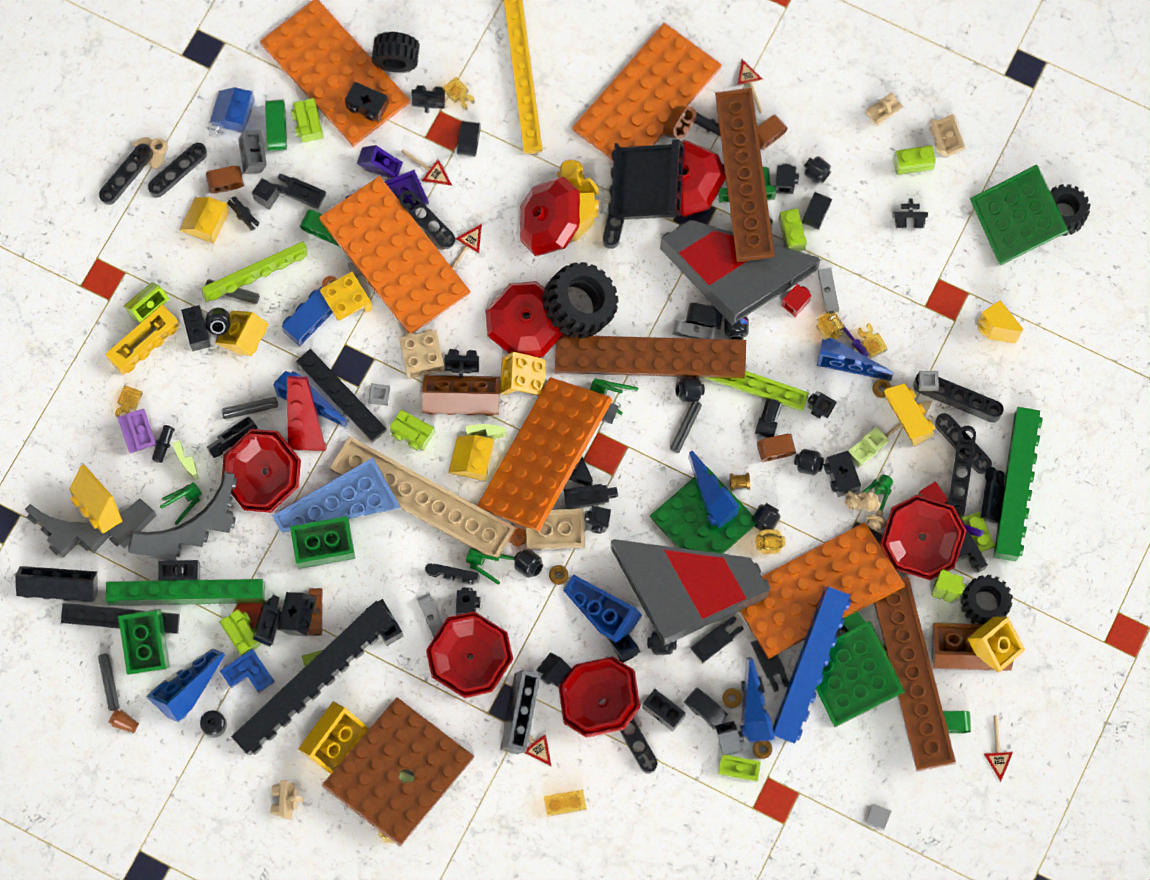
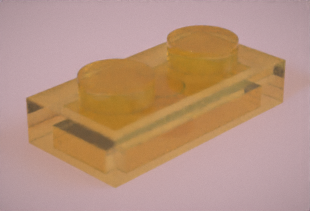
(565, 803)

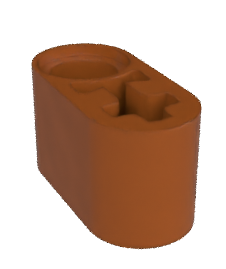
(678, 125)
(770, 131)
(224, 179)
(776, 447)

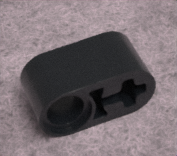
(468, 138)
(816, 210)
(704, 315)

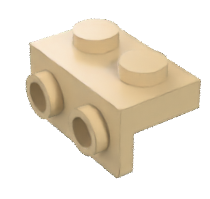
(947, 135)

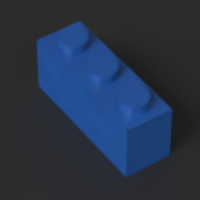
(307, 318)

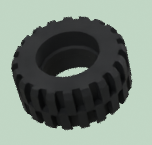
(595, 285)

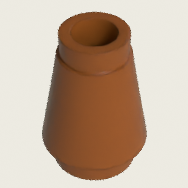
(123, 721)

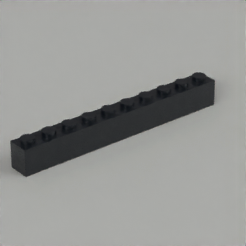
(313, 678)

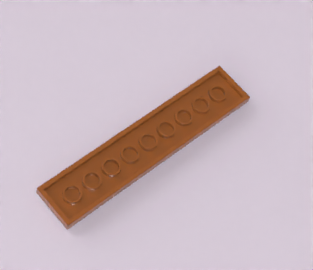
(744, 175)
(651, 356)
(910, 659)

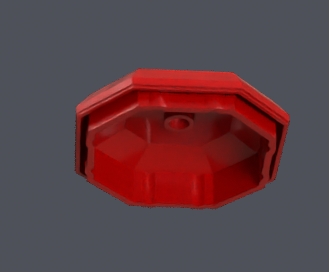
(703, 178)
(549, 216)
(513, 332)
(247, 461)
(942, 542)
(463, 636)
(590, 684)

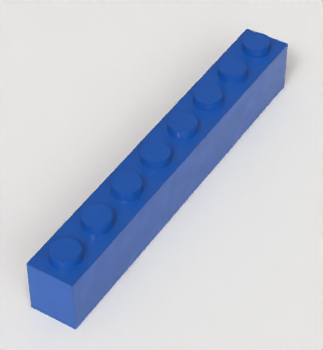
(810, 664)

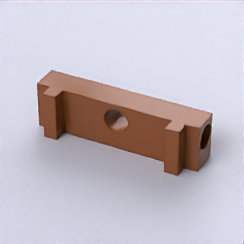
(316, 621)

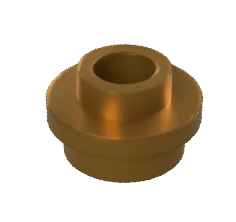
(880, 383)
(561, 569)
(732, 691)
(758, 754)

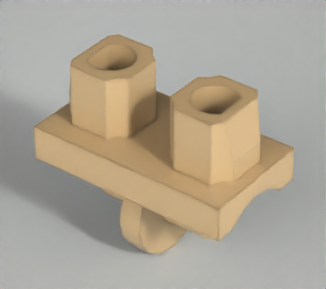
(883, 109)
(287, 801)

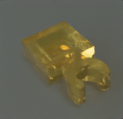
(458, 91)
(873, 343)
(128, 400)

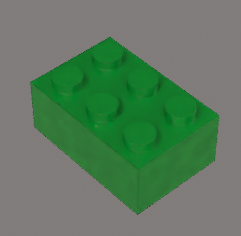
(322, 542)
(144, 641)

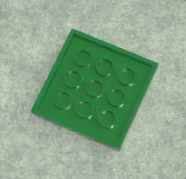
(1019, 214)
(686, 522)
(857, 676)

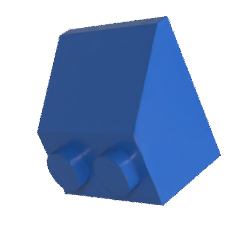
(233, 109)

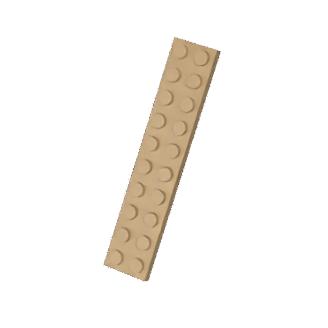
(431, 501)

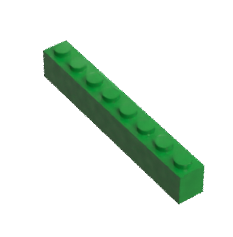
(1017, 484)
(185, 592)

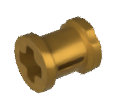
(739, 481)

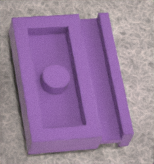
(137, 431)

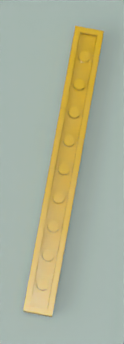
(523, 76)

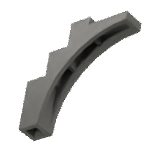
(192, 532)
(67, 534)

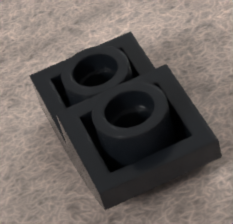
(706, 707)

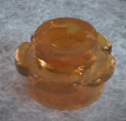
(522, 540)

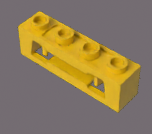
(164, 324)

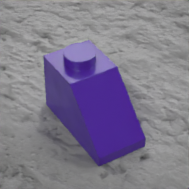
(379, 161)

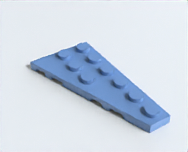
(353, 494)

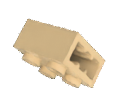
(421, 353)

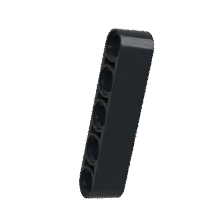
(965, 404)
(960, 463)

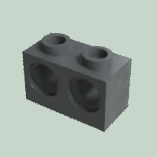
(252, 152)

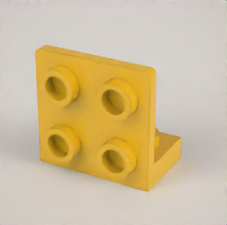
(346, 296)
(522, 374)

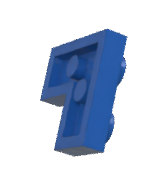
(248, 666)

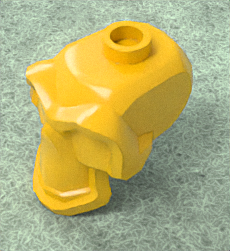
(574, 173)

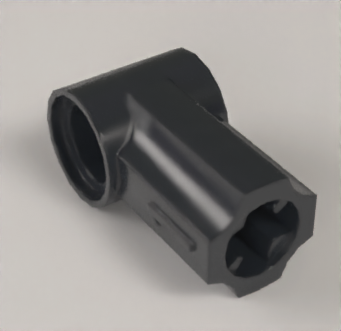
(768, 422)

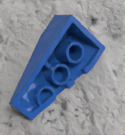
(843, 358)
(321, 405)
(717, 501)
(606, 612)
(181, 693)
(754, 718)

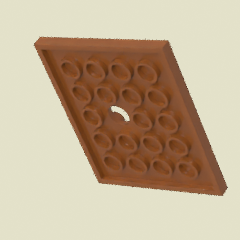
(370, 772)

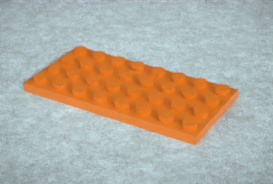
(326, 63)
(641, 98)
(394, 255)
(544, 453)
(846, 563)

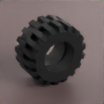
(395, 52)
(1077, 201)
(989, 585)

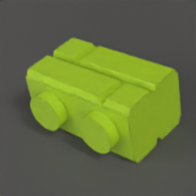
(308, 120)
(914, 160)
(792, 230)
(146, 302)
(411, 430)
(948, 586)
(240, 632)

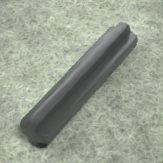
(241, 294)
(250, 407)
(685, 427)
(108, 682)

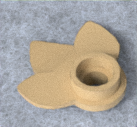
(158, 155)

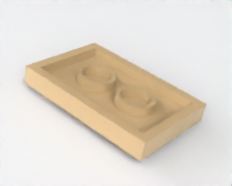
(560, 531)

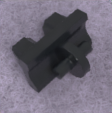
(428, 99)
(918, 217)
(460, 363)

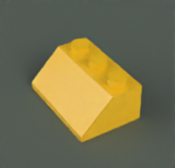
(909, 413)
(94, 500)
(333, 737)

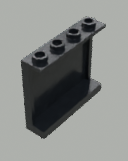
(647, 181)

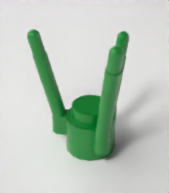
(602, 386)
(190, 492)
(477, 558)

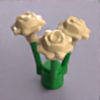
(870, 502)

